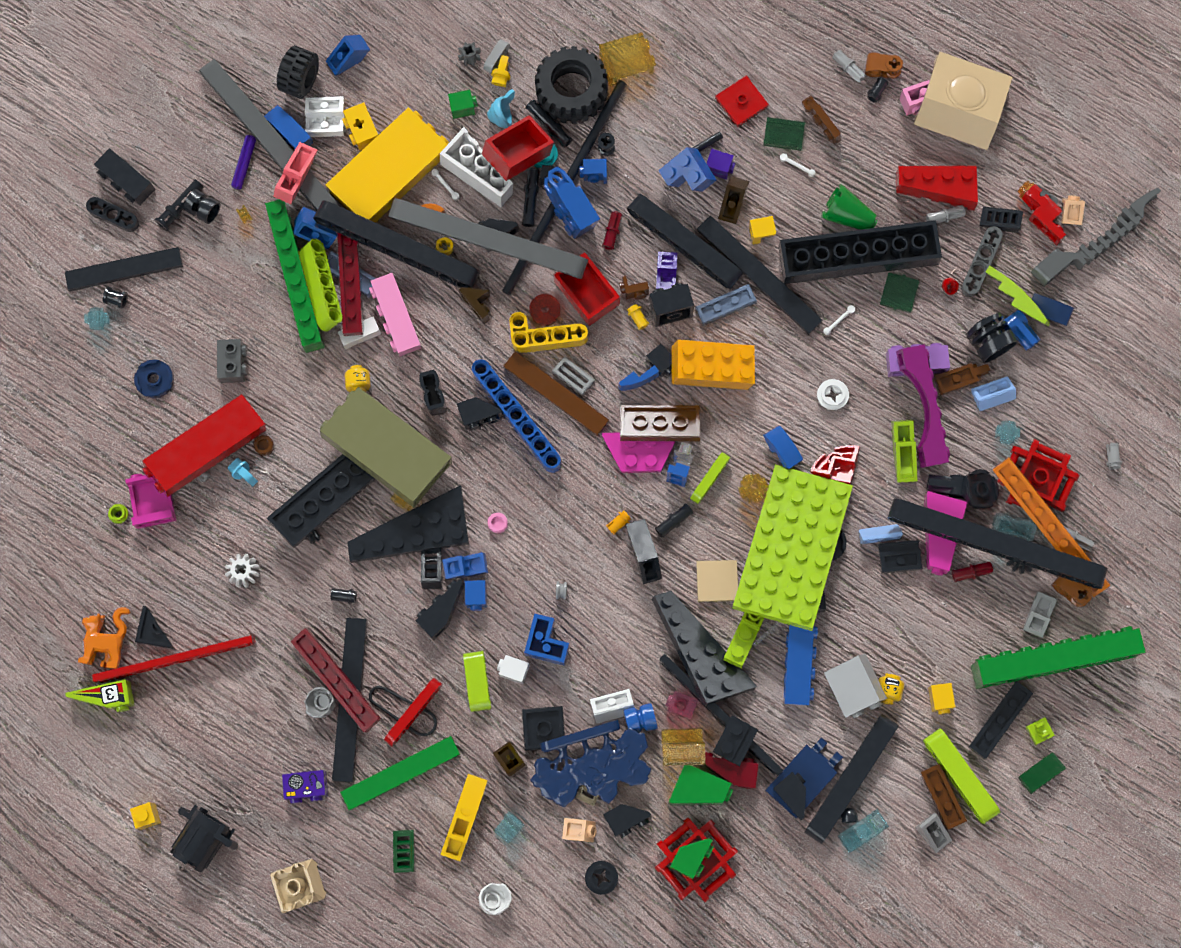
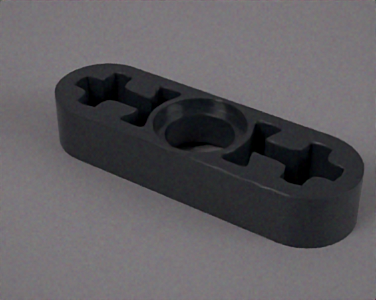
(107, 208)

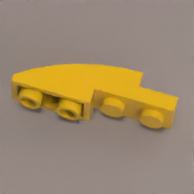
(464, 817)

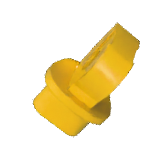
(500, 74)

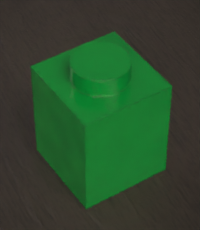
(462, 104)

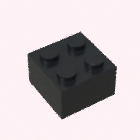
(671, 304)

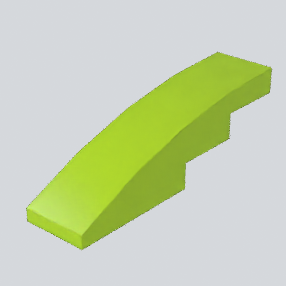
(1021, 299)

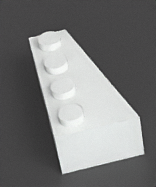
(465, 160)

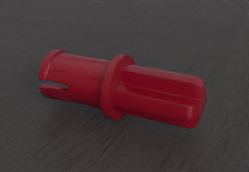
(612, 230)
(972, 571)

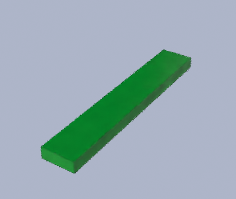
(400, 773)

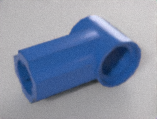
(1019, 325)

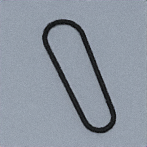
(396, 718)

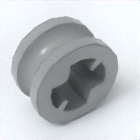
(561, 590)

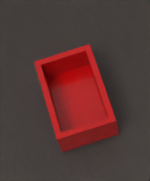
(517, 148)
(591, 295)

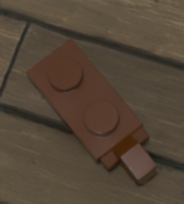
(821, 118)
(960, 377)

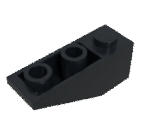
(439, 614)

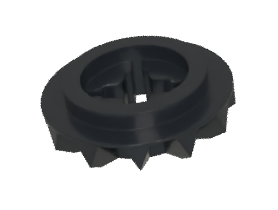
(597, 868)

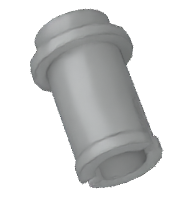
(1113, 456)

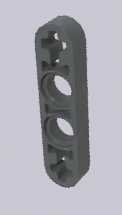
(981, 261)

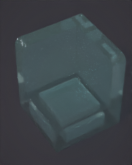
(509, 828)

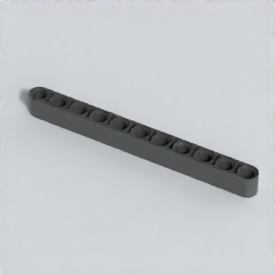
(261, 129)
(488, 238)

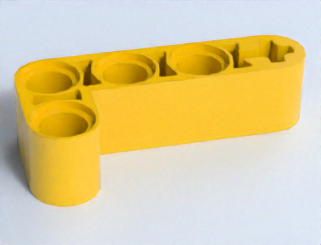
(549, 333)

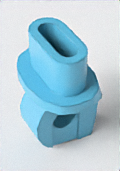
(240, 470)

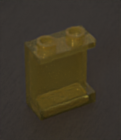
(626, 57)
(683, 746)

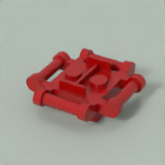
(1044, 473)
(711, 864)

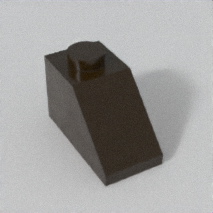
(733, 199)

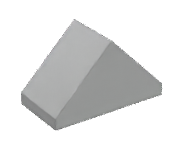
(934, 832)

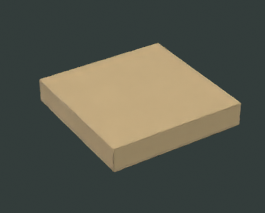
(717, 580)

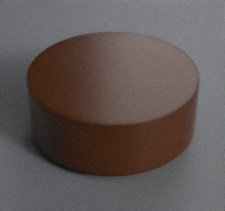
(264, 445)

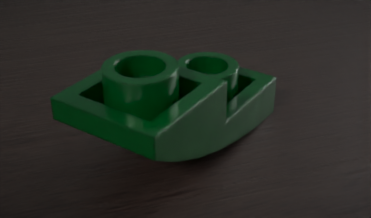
(1041, 773)

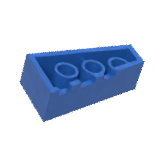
(799, 665)

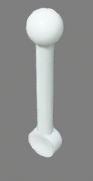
(783, 157)
(455, 196)
(850, 310)

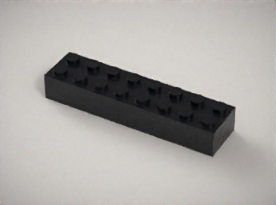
(860, 252)

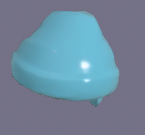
(500, 110)

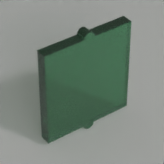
(899, 292)

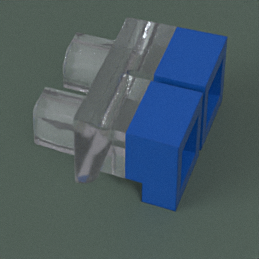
(683, 462)

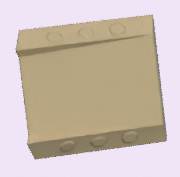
(298, 885)

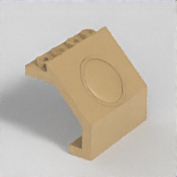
(963, 100)

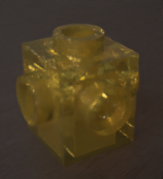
(753, 495)

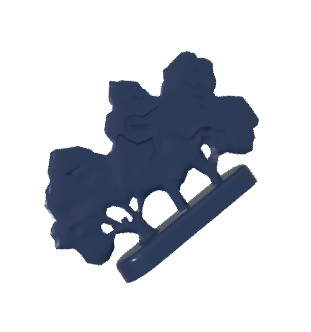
(596, 769)

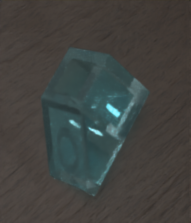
(863, 831)

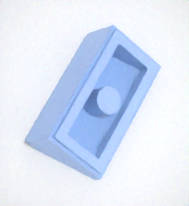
(994, 393)
(880, 534)

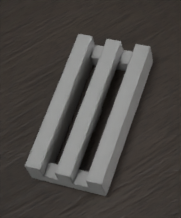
(586, 386)

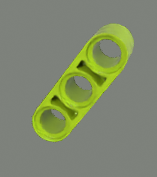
(477, 681)

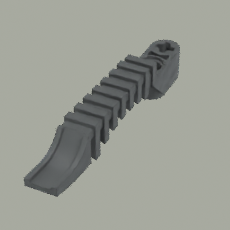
(1126, 221)

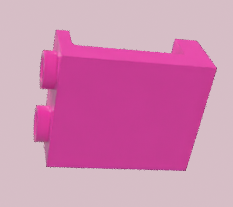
(148, 504)

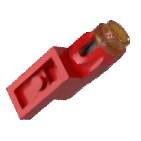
(1045, 210)

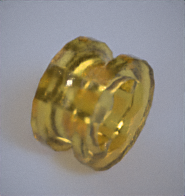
(244, 215)

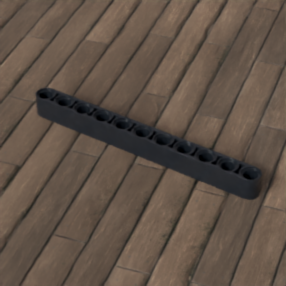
(997, 543)

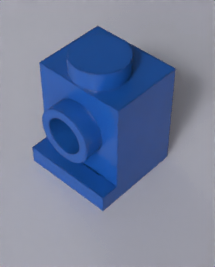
(594, 170)

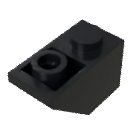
(478, 412)
(624, 818)

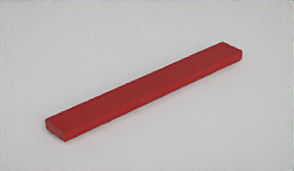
(174, 659)

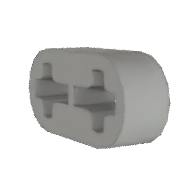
(493, 59)

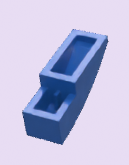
(287, 127)

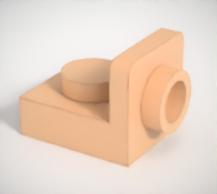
(1072, 210)
(579, 830)

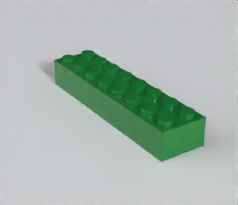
(1057, 658)

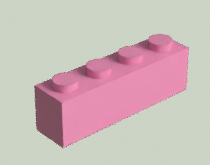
(396, 315)

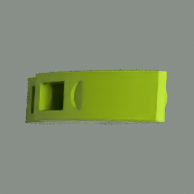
(743, 639)

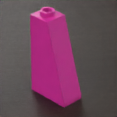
(940, 550)

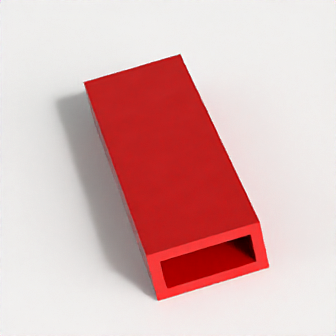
(203, 446)

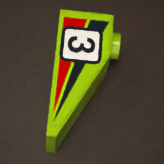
(112, 695)

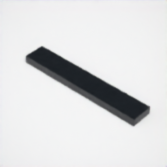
(123, 269)

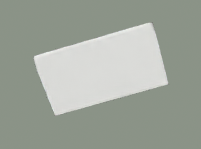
(370, 330)
(611, 705)

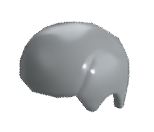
(319, 702)

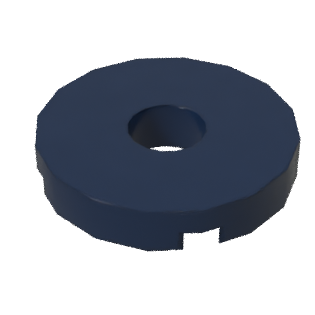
(157, 389)

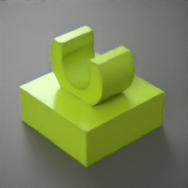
(1040, 731)

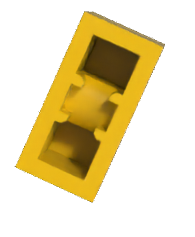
(359, 116)

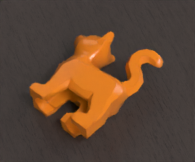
(104, 643)

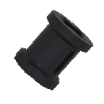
(602, 140)
(121, 299)

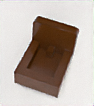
(635, 291)

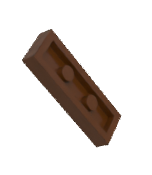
(943, 797)

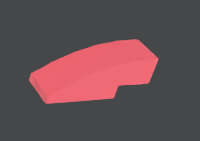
(294, 173)

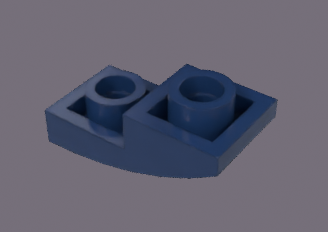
(1053, 310)

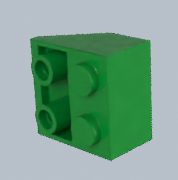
(690, 856)

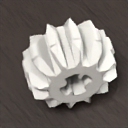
(245, 563)

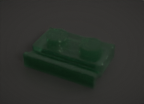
(784, 134)

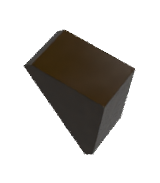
(510, 760)

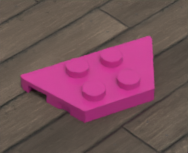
(638, 455)

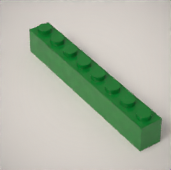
(294, 275)

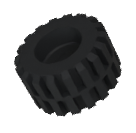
(297, 72)

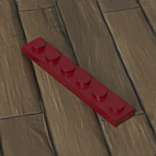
(350, 286)
(336, 680)

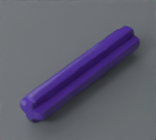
(243, 162)

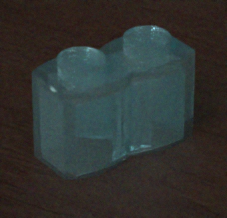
(1019, 527)

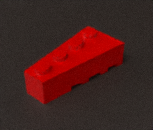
(940, 183)

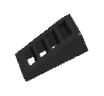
(1009, 213)
(431, 580)

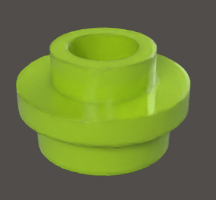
(112, 513)

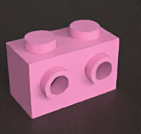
(912, 97)

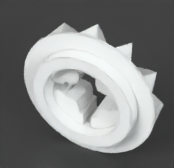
(837, 387)

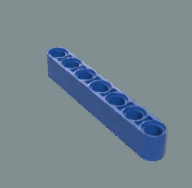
(512, 407)

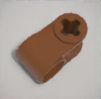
(881, 65)
(1072, 590)

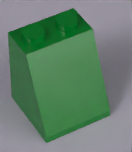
(699, 788)

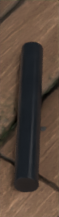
(709, 141)

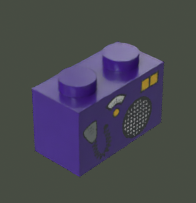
(305, 785)

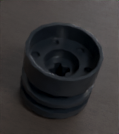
(990, 335)

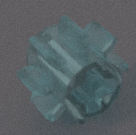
(96, 318)
(1007, 432)

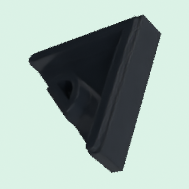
(150, 632)

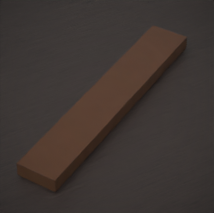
(556, 393)

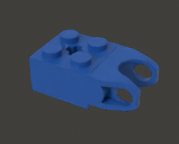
(570, 204)

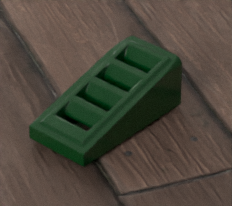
(403, 869)

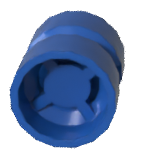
(641, 719)

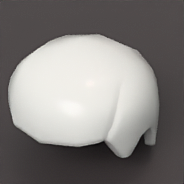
(495, 898)

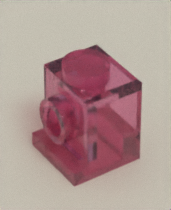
(689, 702)

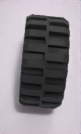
(567, 62)

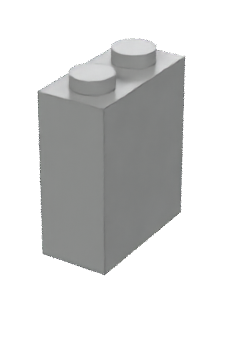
(855, 686)

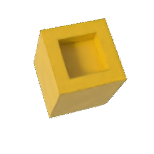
(761, 228)

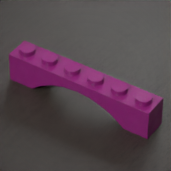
(915, 365)

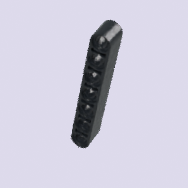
(684, 241)
(851, 779)

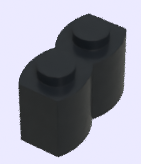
(432, 392)

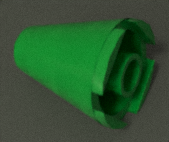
(848, 210)

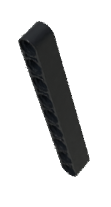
(396, 245)

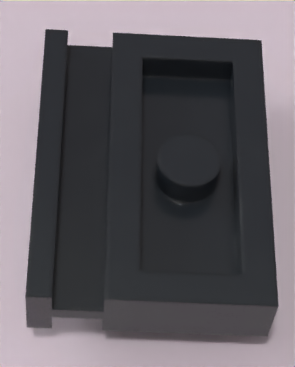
(900, 556)
(735, 740)

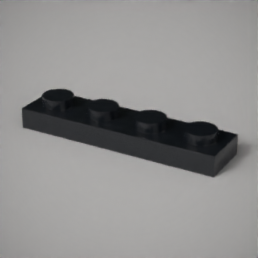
(1000, 720)

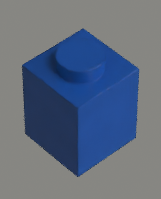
(476, 594)

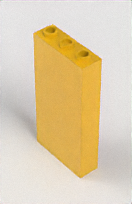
(388, 166)

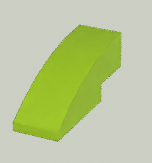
(904, 450)

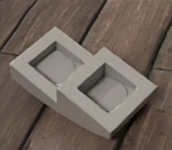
(1039, 614)

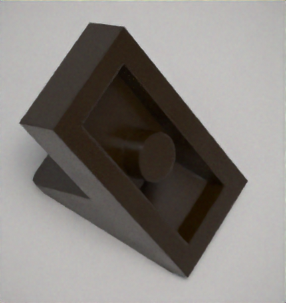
(474, 298)

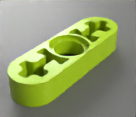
(710, 478)

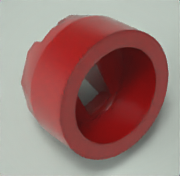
(954, 286)

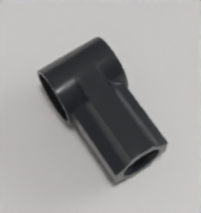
(946, 485)

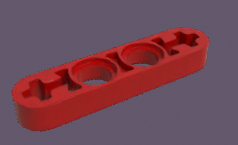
(413, 712)

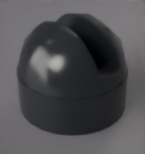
(849, 816)

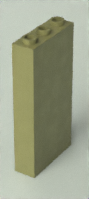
(385, 446)

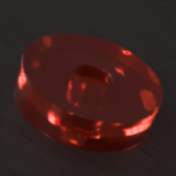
(544, 318)

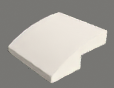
(324, 116)

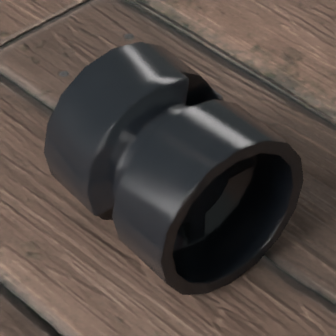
(203, 207)

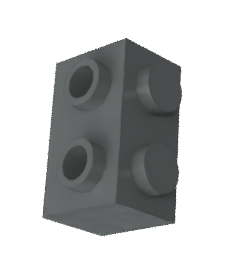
(231, 361)

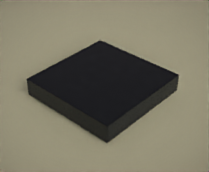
(542, 725)

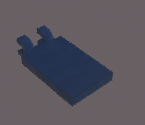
(813, 768)

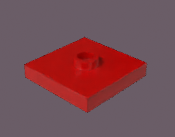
(741, 101)

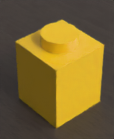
(941, 698)
(145, 815)

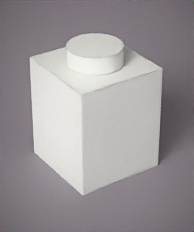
(513, 669)

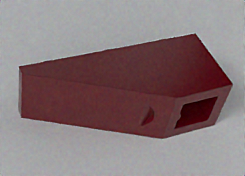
(741, 777)

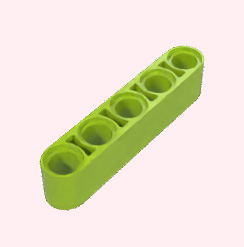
(320, 285)
(961, 776)

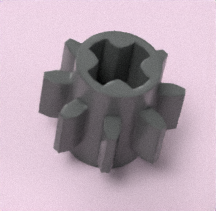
(469, 54)

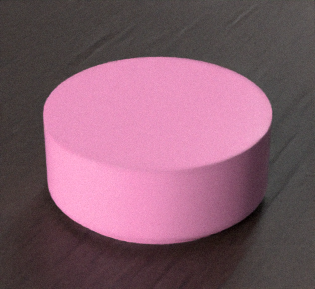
(497, 523)

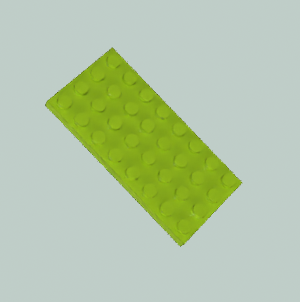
(793, 547)

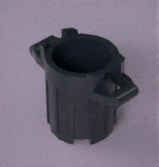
(201, 838)

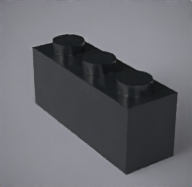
(124, 177)

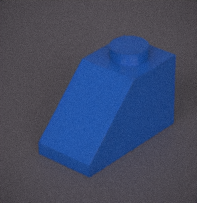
(347, 53)
(307, 228)

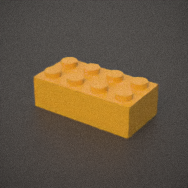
(713, 364)

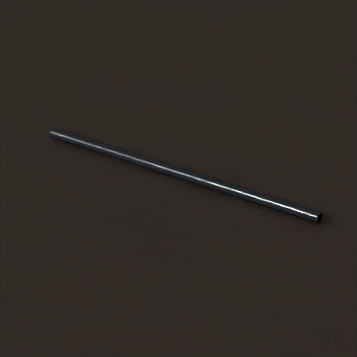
(572, 173)

